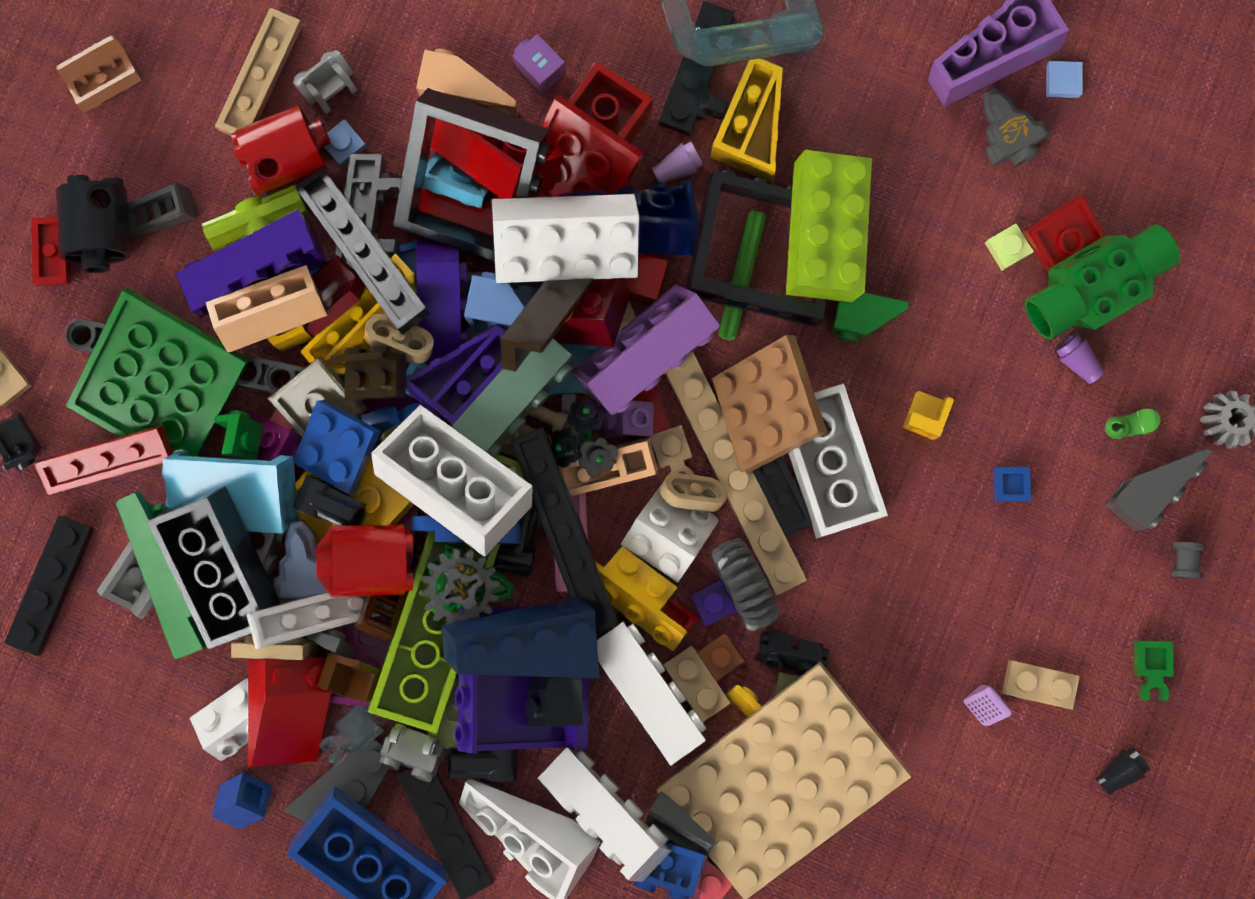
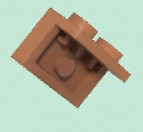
(98, 73)

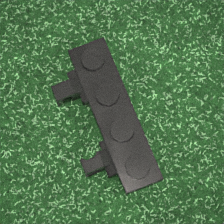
(365, 191)

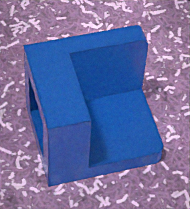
(241, 801)

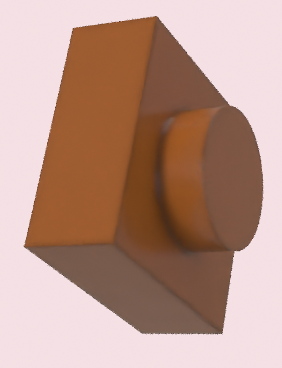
(720, 656)

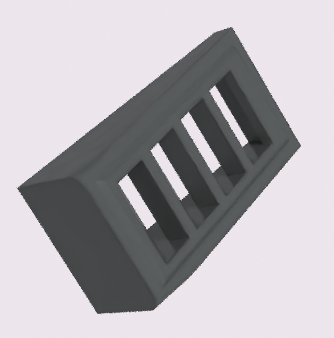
(178, 204)
(678, 826)

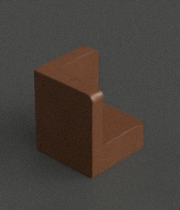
(349, 678)

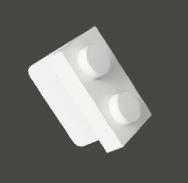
(669, 535)

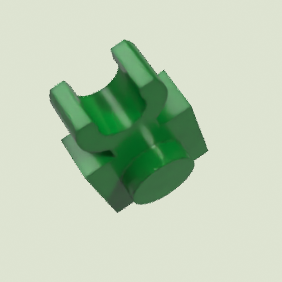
(1153, 662)

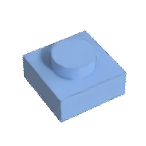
(343, 143)

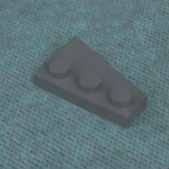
(356, 776)

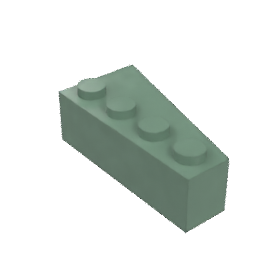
(512, 397)

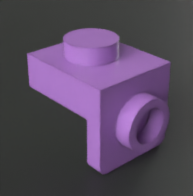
(633, 421)

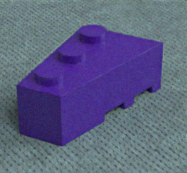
(439, 290)

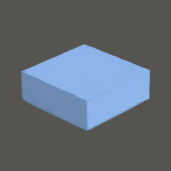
(1064, 79)

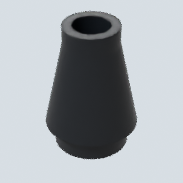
(1123, 770)

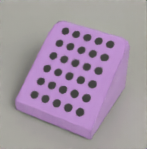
(987, 705)

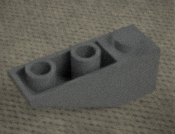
(1145, 495)

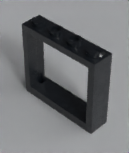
(478, 119)
(735, 295)

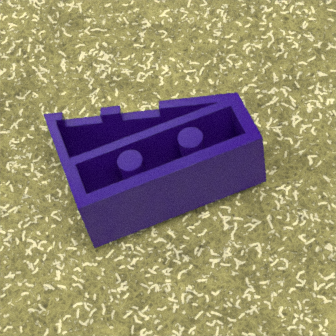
(458, 378)

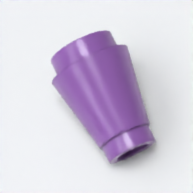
(1080, 358)

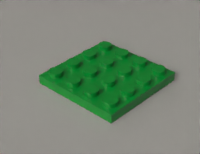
(156, 373)

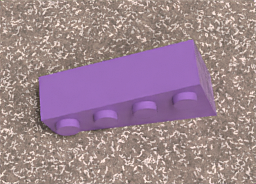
(998, 47)

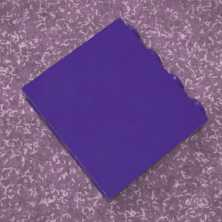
(495, 715)

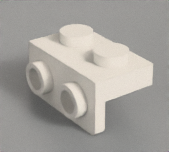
(224, 723)

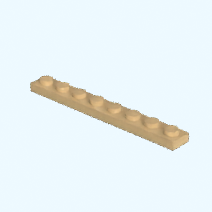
(742, 487)

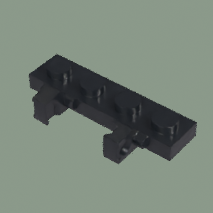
(690, 93)

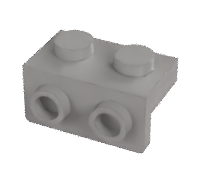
(126, 585)

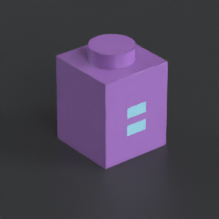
(538, 63)

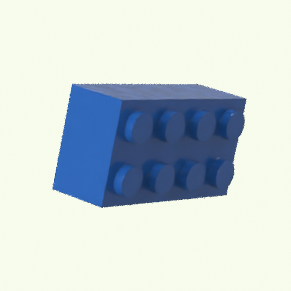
(363, 854)

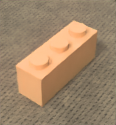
(266, 309)

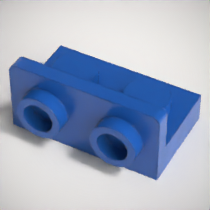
(678, 873)

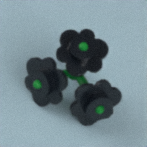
(595, 453)

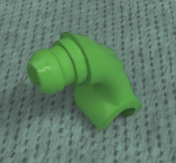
(1137, 423)

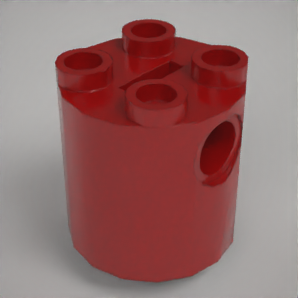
(280, 149)
(365, 560)

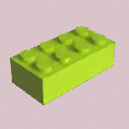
(829, 226)

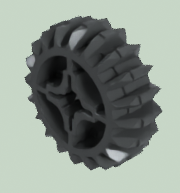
(745, 584)

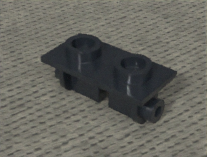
(776, 652)

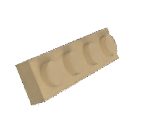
(259, 71)

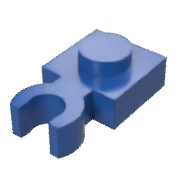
(386, 418)

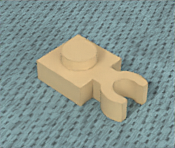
(672, 450)

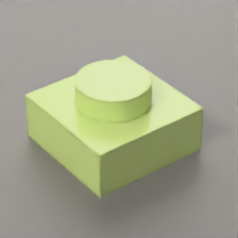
(1009, 247)

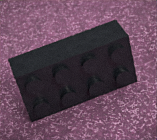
(214, 565)

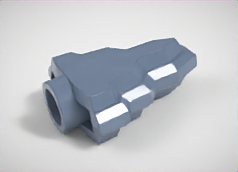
(298, 567)

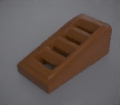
(376, 627)

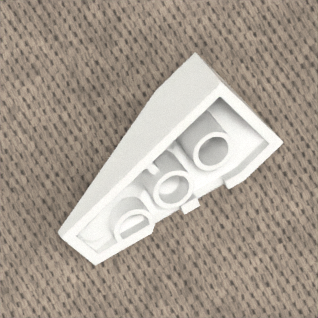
(543, 841)

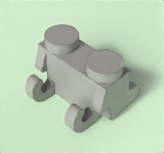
(325, 80)
(413, 751)

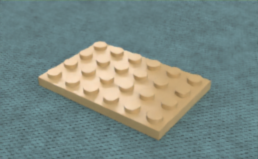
(786, 780)

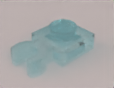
(355, 733)

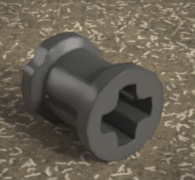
(1187, 560)

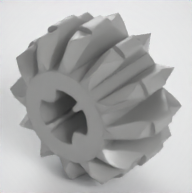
(1223, 409)

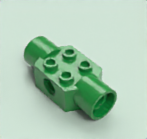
(1102, 281)

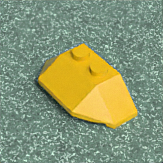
(349, 328)

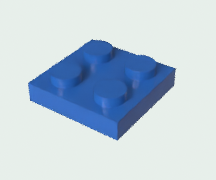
(336, 446)

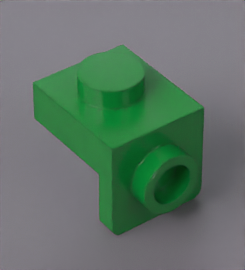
(241, 436)

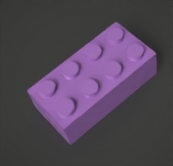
(646, 349)

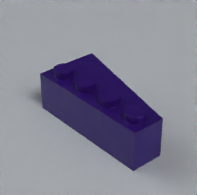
(255, 258)

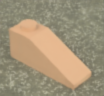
(456, 78)
(633, 462)

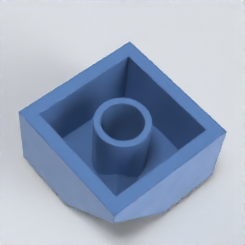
(494, 302)

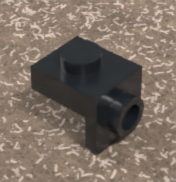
(17, 443)

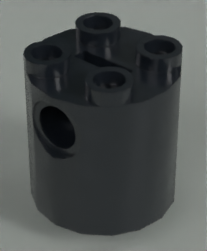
(93, 222)

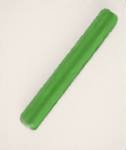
(743, 271)

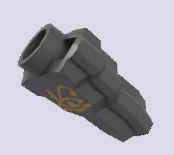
(1011, 131)

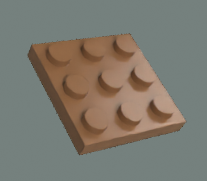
(769, 404)

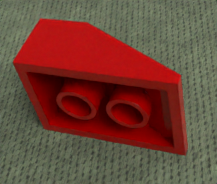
(285, 710)

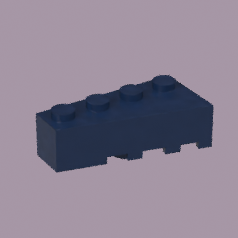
(529, 641)

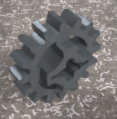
(451, 573)

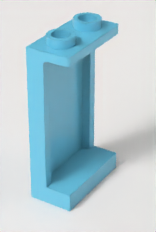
(258, 488)

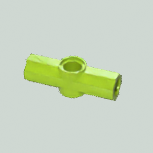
(251, 216)

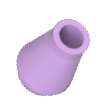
(678, 164)

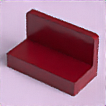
(339, 290)

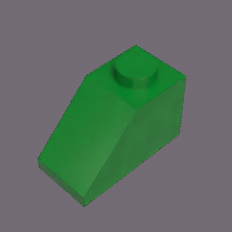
(864, 316)

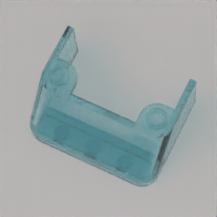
(784, 33)

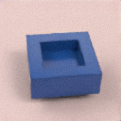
(1011, 484)

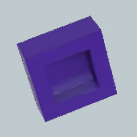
(713, 603)

